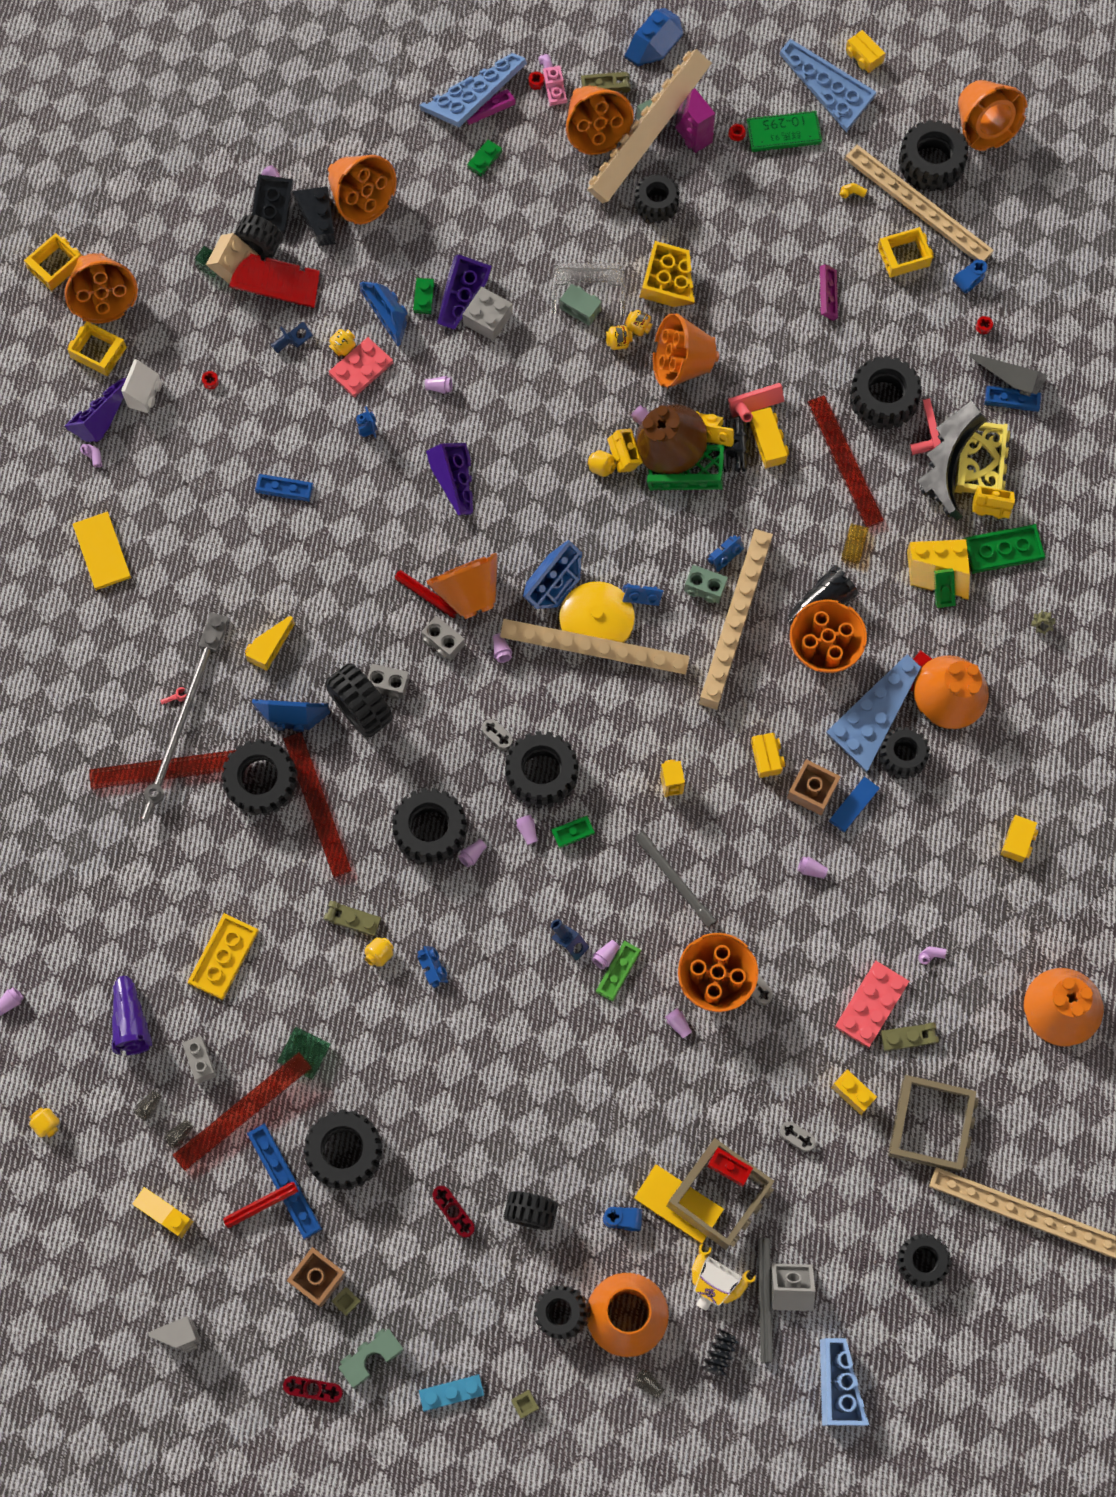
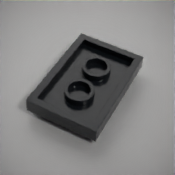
(273, 200)

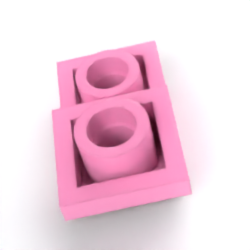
(554, 85)

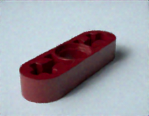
(466, 1220)
(296, 1392)

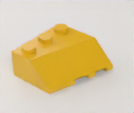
(668, 276)
(929, 556)

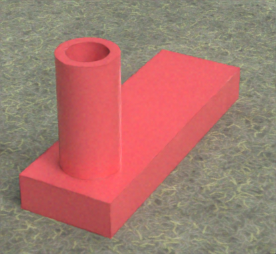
(755, 400)
(928, 445)

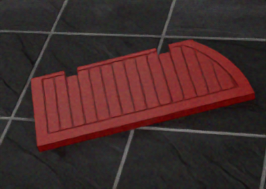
(276, 280)

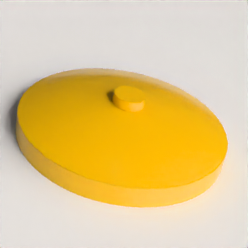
(597, 612)

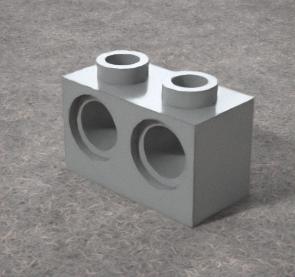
(446, 635)
(389, 677)
(199, 1059)

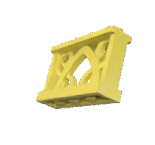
(964, 475)

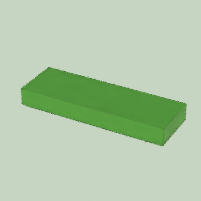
(618, 971)

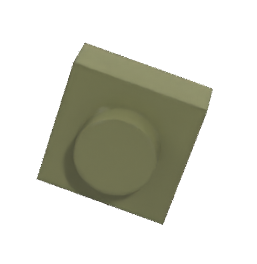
(346, 1301)
(524, 1404)

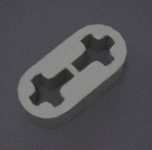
(494, 738)
(761, 984)
(800, 1132)

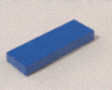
(1011, 399)
(284, 487)
(854, 804)

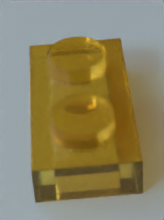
(854, 543)

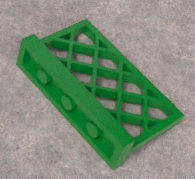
(690, 481)

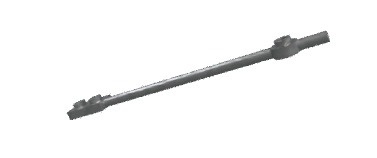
(210, 643)

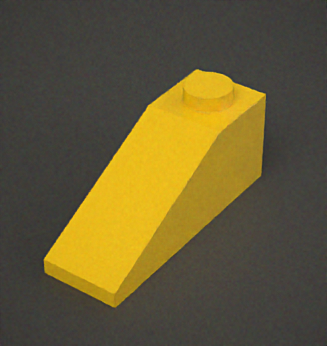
(267, 645)
(163, 1212)

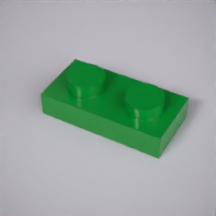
(484, 158)
(423, 296)
(944, 588)
(573, 832)

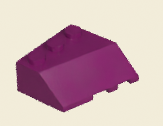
(695, 121)

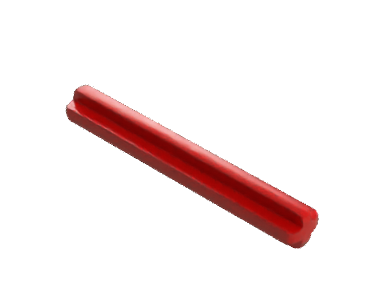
(425, 593)
(260, 1205)

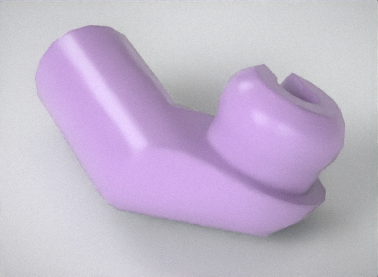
(545, 60)
(93, 453)
(929, 953)

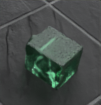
(201, 260)

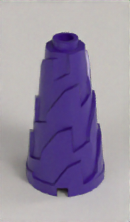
(128, 1022)

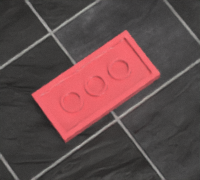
(872, 1004)

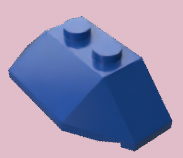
(655, 37)
(386, 308)
(554, 577)
(291, 715)

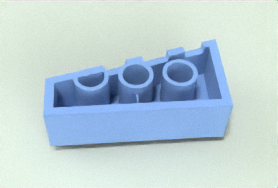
(839, 1386)

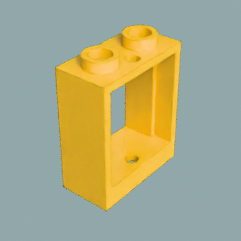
(886, 243)
(44, 251)
(111, 357)

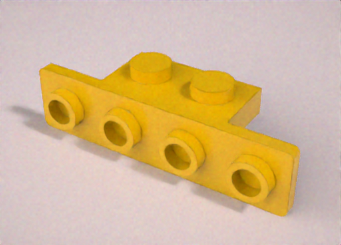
(716, 433)

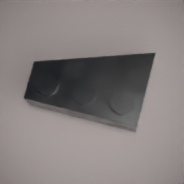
(317, 213)

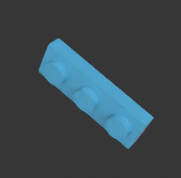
(451, 1393)

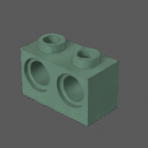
(707, 579)

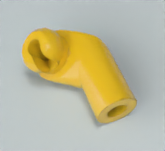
(852, 188)

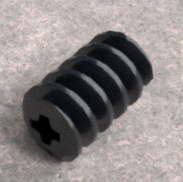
(721, 1353)

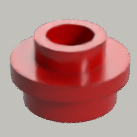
(737, 128)

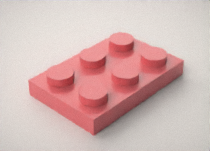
(360, 367)

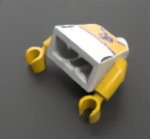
(716, 1282)

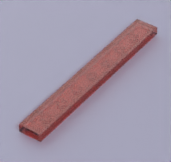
(845, 461)
(148, 771)
(318, 805)
(242, 1111)

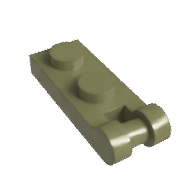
(608, 81)
(353, 919)
(909, 1037)

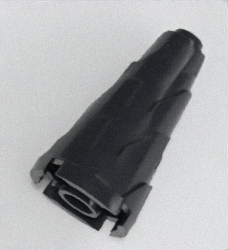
(830, 586)

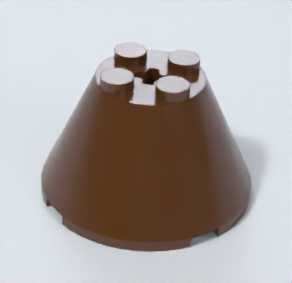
(671, 439)

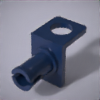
(291, 337)
(568, 938)

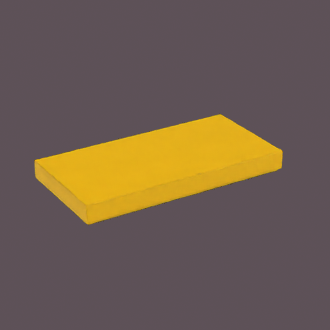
(101, 551)
(223, 956)
(659, 1189)

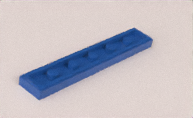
(281, 1176)

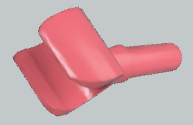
(175, 696)

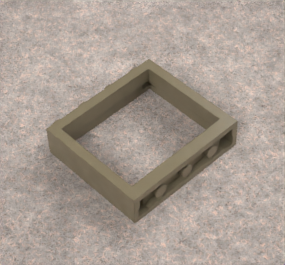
(968, 1124)
(756, 1175)

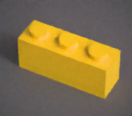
(768, 438)

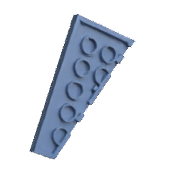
(836, 90)
(472, 93)
(869, 720)

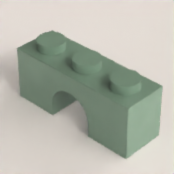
(355, 1366)

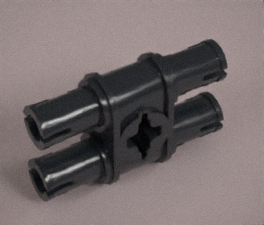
(739, 449)

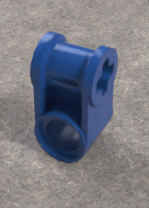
(970, 276)
(627, 1218)

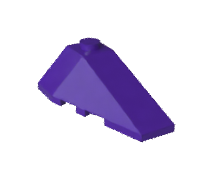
(462, 285)
(97, 419)
(451, 467)

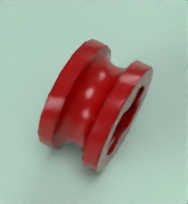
(536, 85)
(985, 320)
(210, 374)

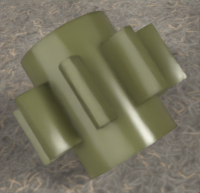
(1040, 618)

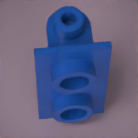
(366, 423)
(732, 547)
(643, 595)
(430, 958)

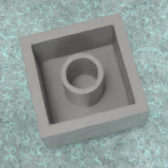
(487, 313)

